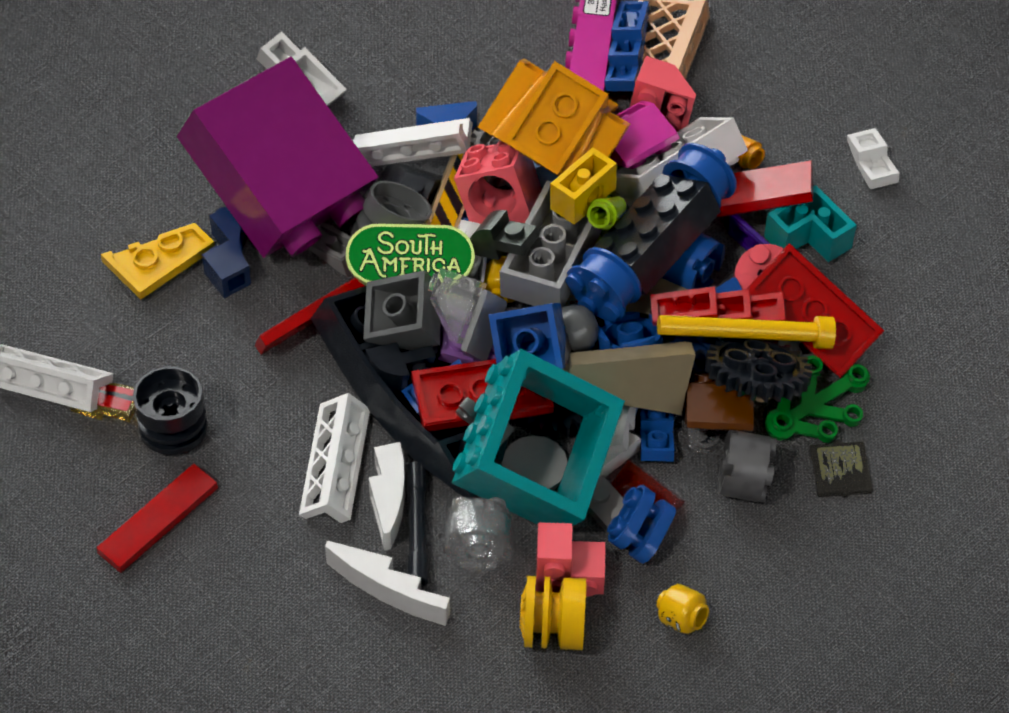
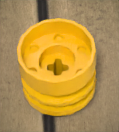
(554, 613)

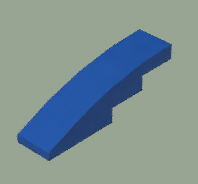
(627, 45)

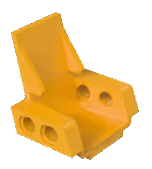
(553, 116)

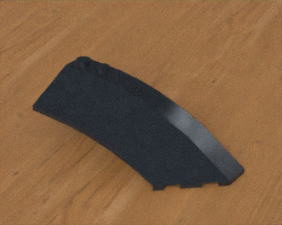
(342, 329)

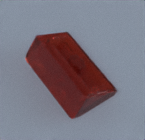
(634, 475)

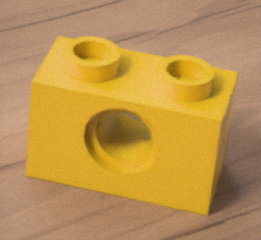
(584, 181)

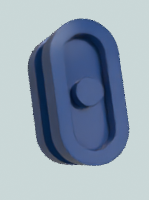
(641, 523)

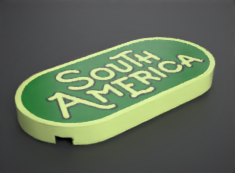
(402, 249)

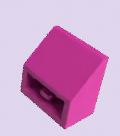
(645, 136)

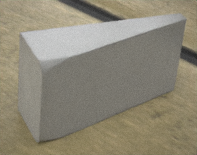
(332, 248)

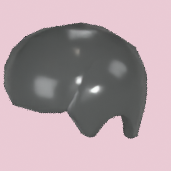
(580, 327)

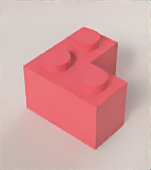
(563, 558)

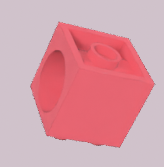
(504, 162)

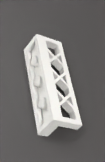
(415, 142)
(51, 378)
(341, 458)

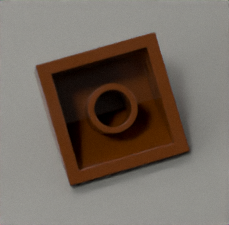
(714, 408)

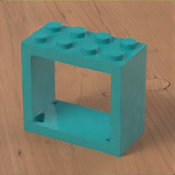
(485, 478)

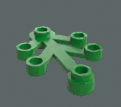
(815, 406)

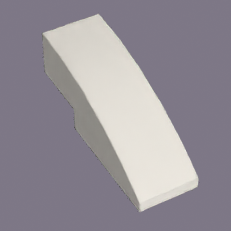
(322, 80)
(388, 491)

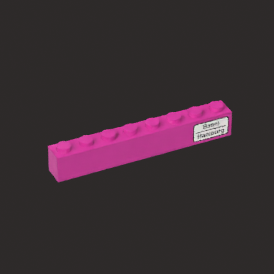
(591, 40)

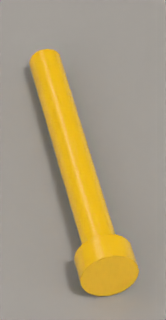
(819, 332)

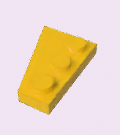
(154, 263)

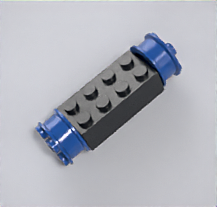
(653, 232)

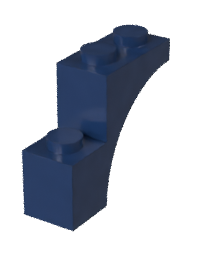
(225, 263)

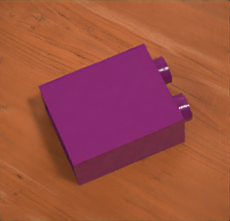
(278, 159)

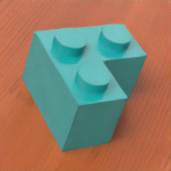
(816, 223)

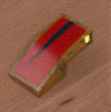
(114, 401)

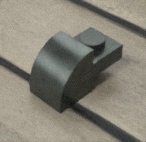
(501, 235)

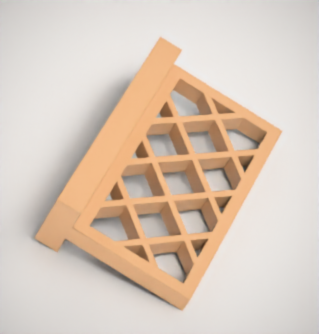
(689, 28)

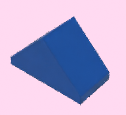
(447, 112)

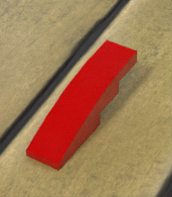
(709, 303)

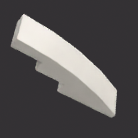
(376, 576)

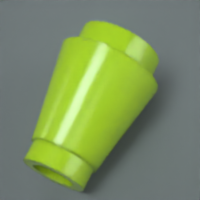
(605, 211)

